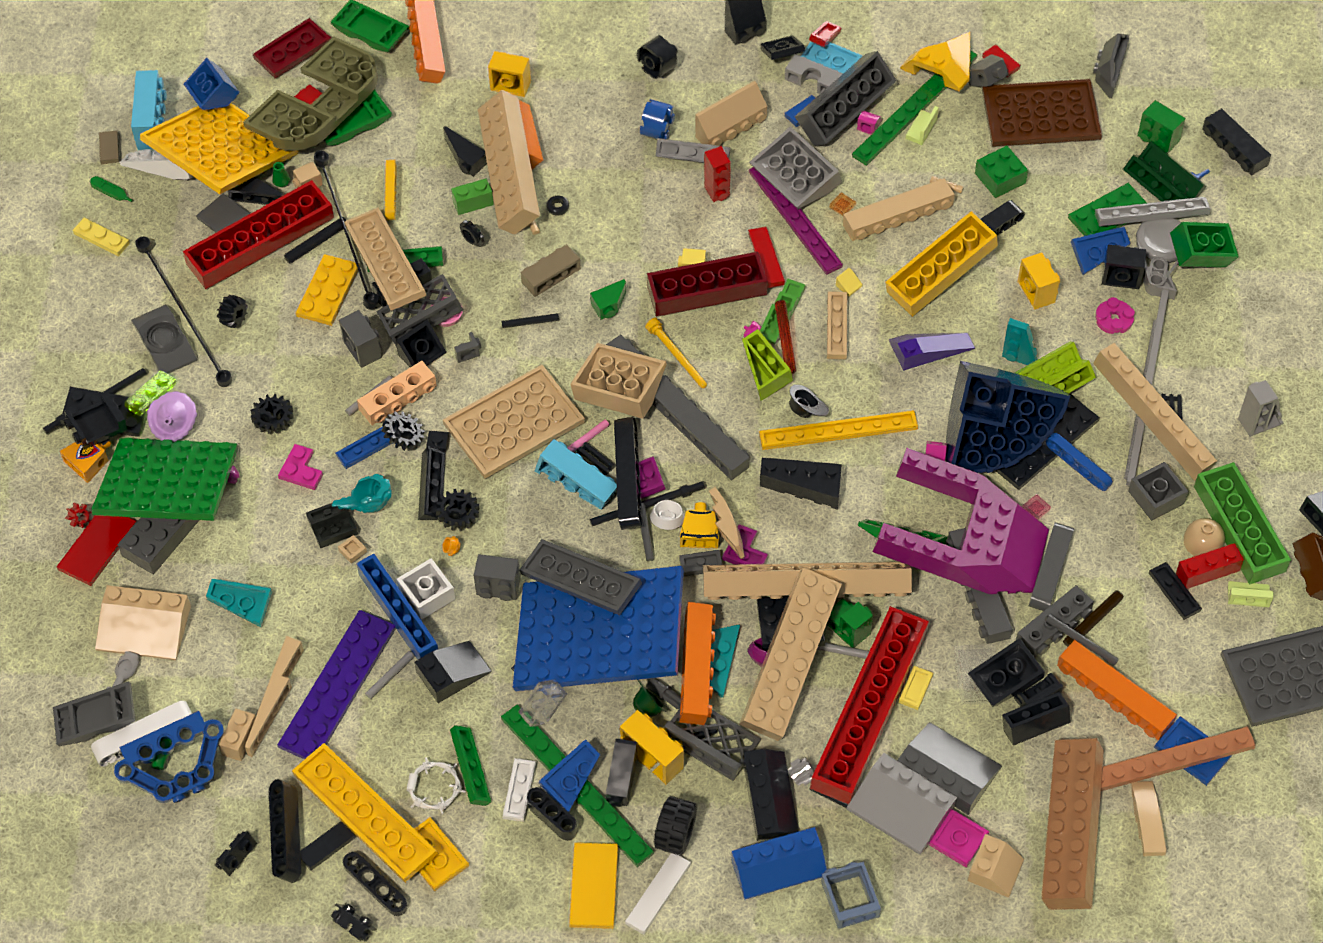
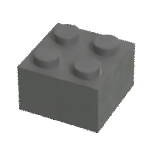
(360, 338)
(1158, 491)
(497, 577)

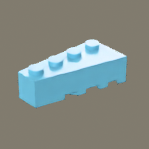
(576, 474)

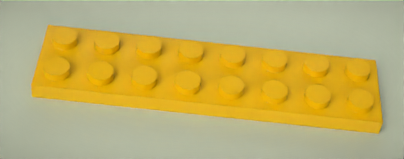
(364, 812)

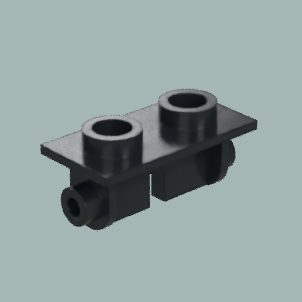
(240, 848)
(360, 925)

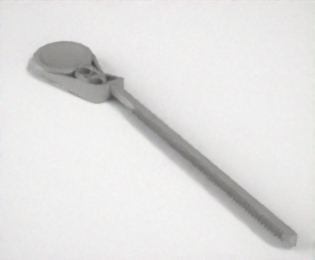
(1157, 280)

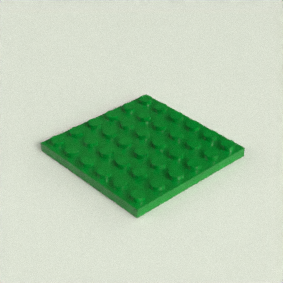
(165, 479)

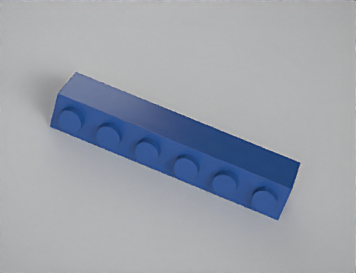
(396, 606)

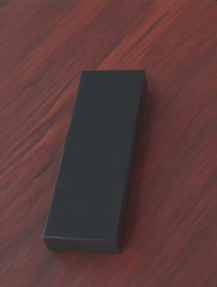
(1175, 590)
(326, 845)

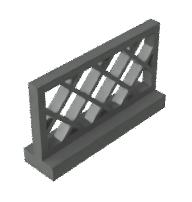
(435, 314)
(702, 748)

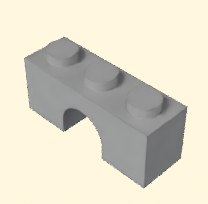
(802, 69)

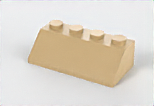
(731, 115)

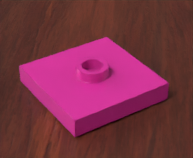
(958, 838)

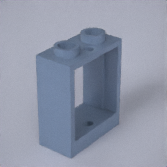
(854, 915)

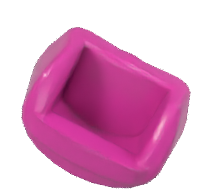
(753, 327)

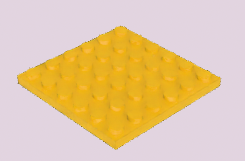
(215, 146)

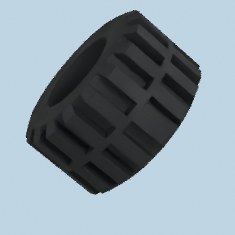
(675, 825)

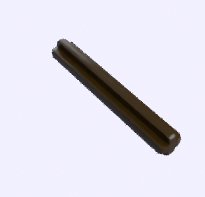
(1096, 616)

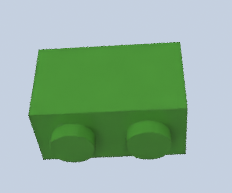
(472, 196)

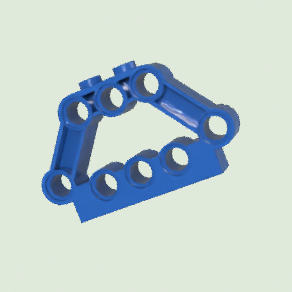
(150, 784)

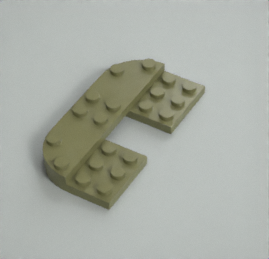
(298, 125)

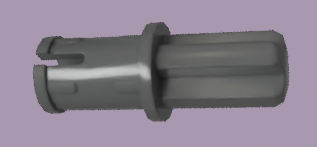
(664, 692)

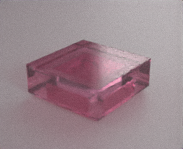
(1037, 507)

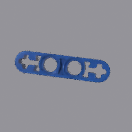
(1079, 461)

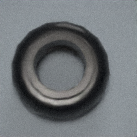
(557, 211)

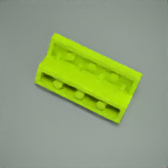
(1061, 369)

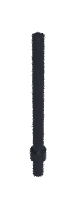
(112, 390)
(683, 491)

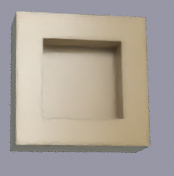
(352, 549)

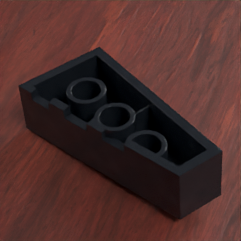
(803, 479)

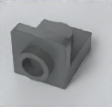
(468, 350)

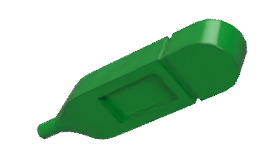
(109, 188)

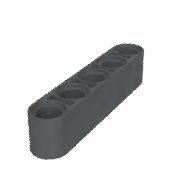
(1051, 567)

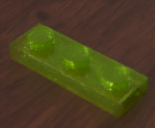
(150, 391)

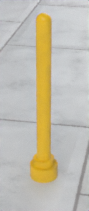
(654, 327)

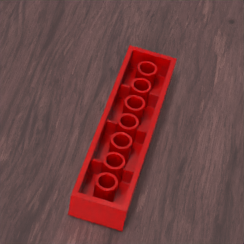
(258, 234)

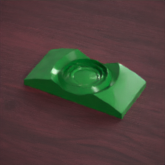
(369, 26)
(365, 117)

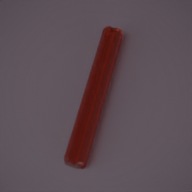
(785, 335)

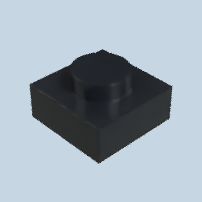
(438, 440)

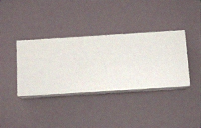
(519, 785)

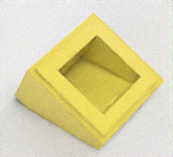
(848, 282)

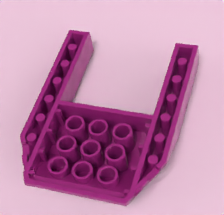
(1000, 538)

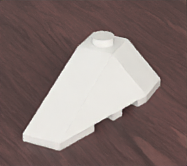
(155, 164)

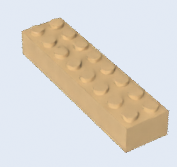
(508, 162)
(790, 654)

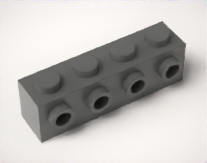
(1067, 609)

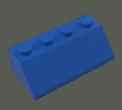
(779, 863)

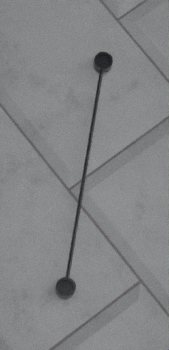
(370, 299)
(223, 377)

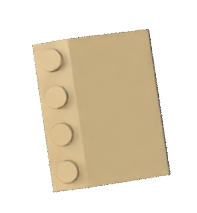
(618, 380)
(142, 622)

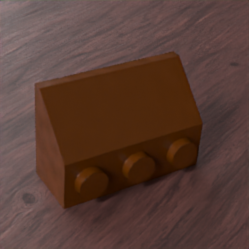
(1310, 558)

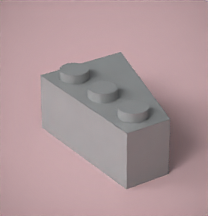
(1260, 409)

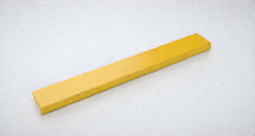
(838, 430)

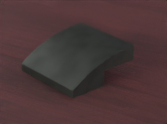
(331, 524)

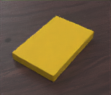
(448, 860)

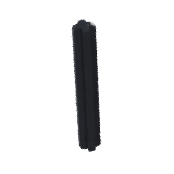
(314, 241)

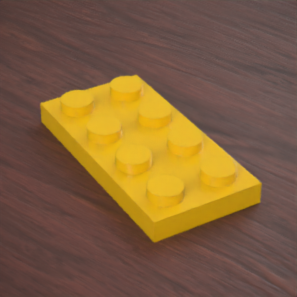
(327, 290)

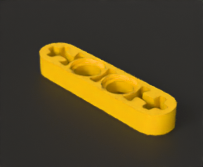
(390, 190)

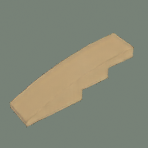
(726, 523)
(1148, 818)

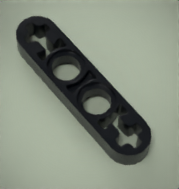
(377, 882)

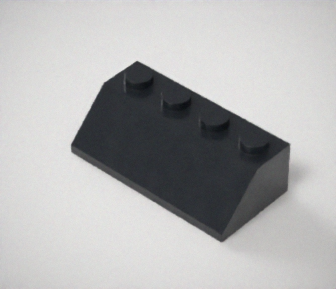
(769, 793)

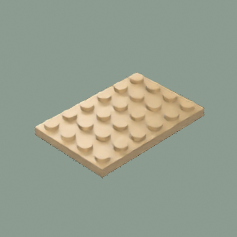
(513, 421)

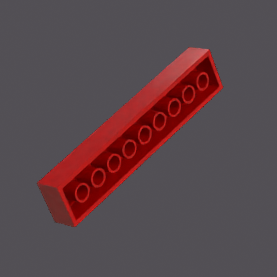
(869, 705)

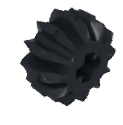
(232, 311)

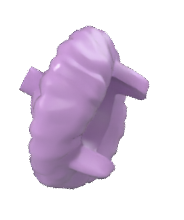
(171, 416)

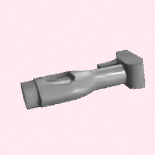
(125, 667)

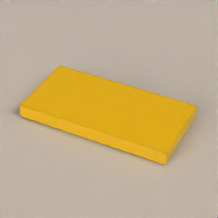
(593, 885)

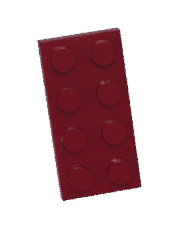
(291, 48)

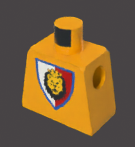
(88, 461)

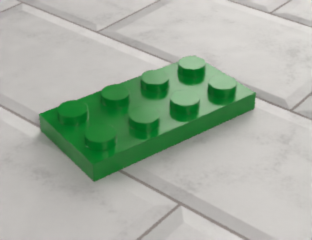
(1085, 218)

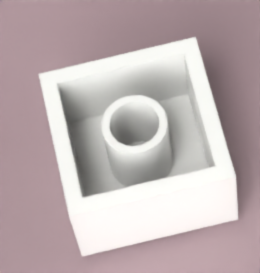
(426, 589)

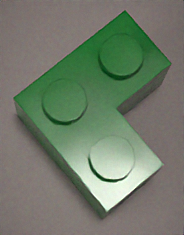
(851, 622)

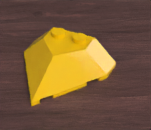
(947, 59)

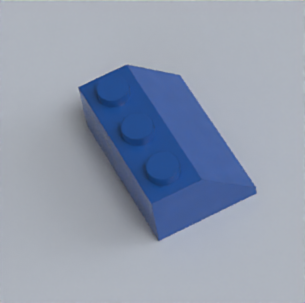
(211, 86)

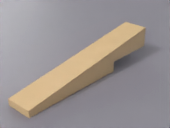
(275, 694)

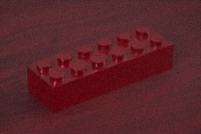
(706, 283)

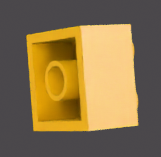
(509, 73)
(1038, 280)

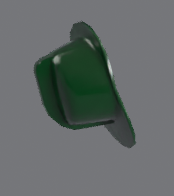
(647, 702)

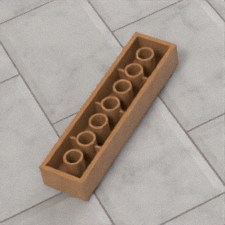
(1072, 824)

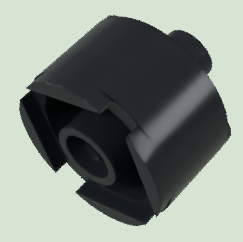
(657, 56)

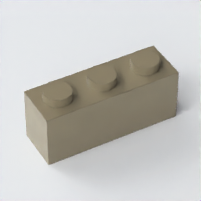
(550, 270)

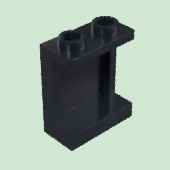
(96, 422)

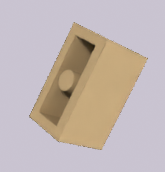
(236, 735)

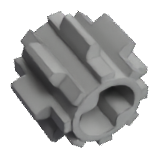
(801, 771)

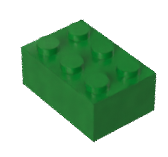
(1204, 244)

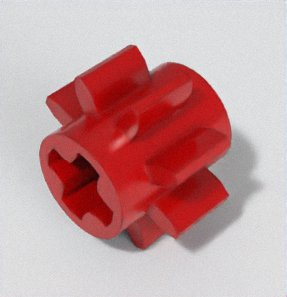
(75, 520)

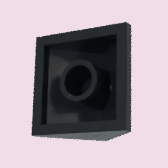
(420, 345)

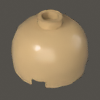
(1203, 536)

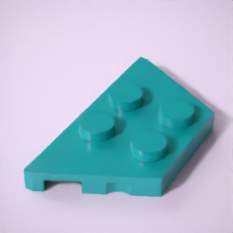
(724, 649)

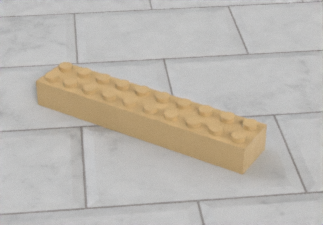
(778, 579)

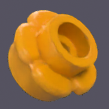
(451, 545)

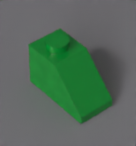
(608, 299)

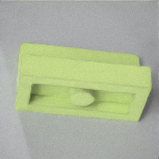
(922, 126)
(1250, 595)

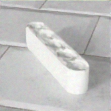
(107, 748)

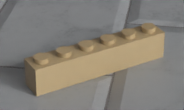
(898, 209)

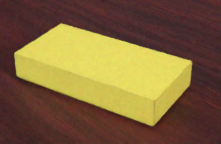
(915, 687)

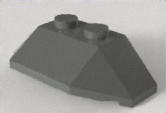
(1110, 63)

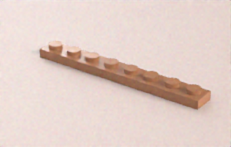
(1176, 758)

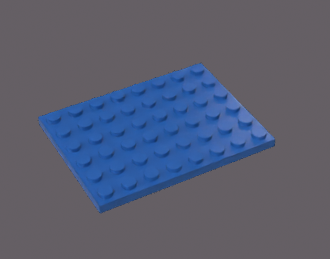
(590, 645)

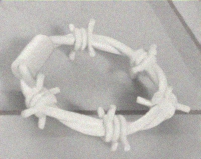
(425, 766)

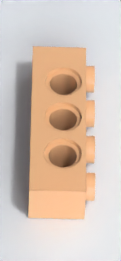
(387, 393)

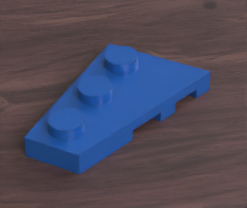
(1091, 249)
(570, 774)

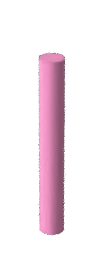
(588, 436)

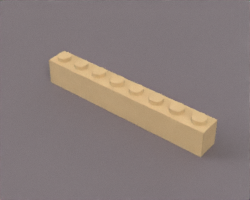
(1154, 411)

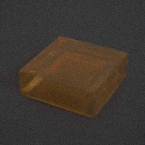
(842, 204)

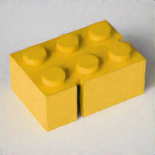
(653, 746)

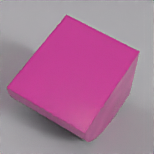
(868, 122)
(936, 449)

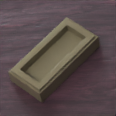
(109, 147)

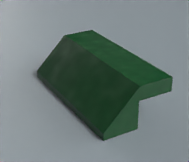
(1163, 175)

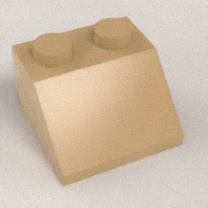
(996, 866)

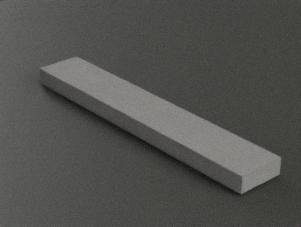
(1152, 211)

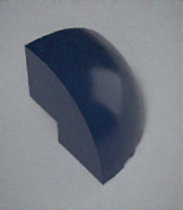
(999, 417)

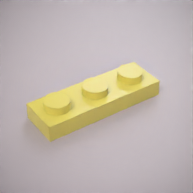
(101, 236)

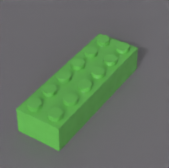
(1243, 521)

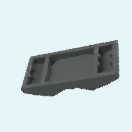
(164, 339)
(94, 714)

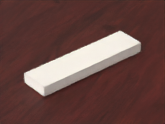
(657, 893)

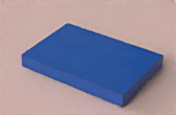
(1182, 733)

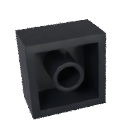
(1123, 266)

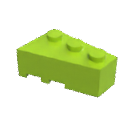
(766, 365)

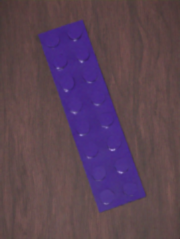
(337, 685)

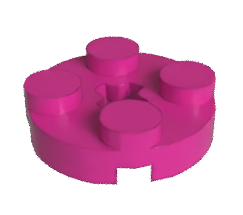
(1120, 308)

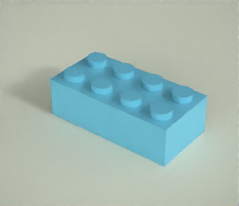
(147, 104)

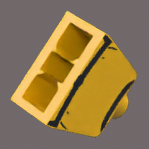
(699, 528)

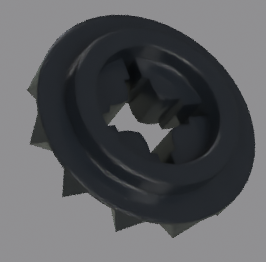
(471, 233)

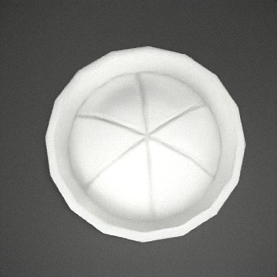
(661, 512)

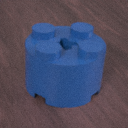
(656, 119)

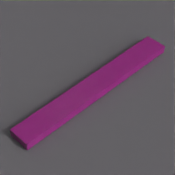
(800, 225)

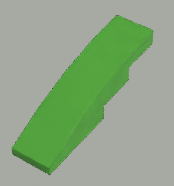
(791, 294)

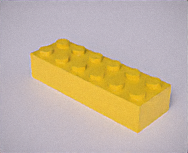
(941, 263)

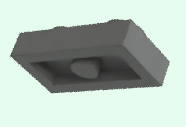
(693, 563)

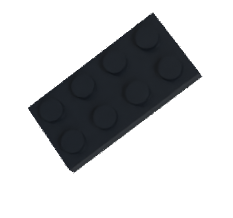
(82, 398)

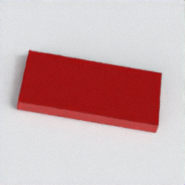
(95, 548)

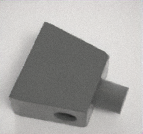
(991, 69)

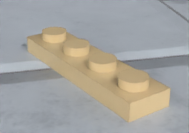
(837, 325)

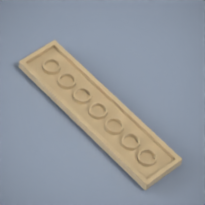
(385, 259)

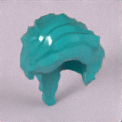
(368, 496)

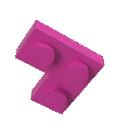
(296, 469)

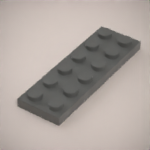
(580, 576)

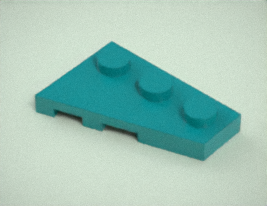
(1018, 343)
(240, 599)

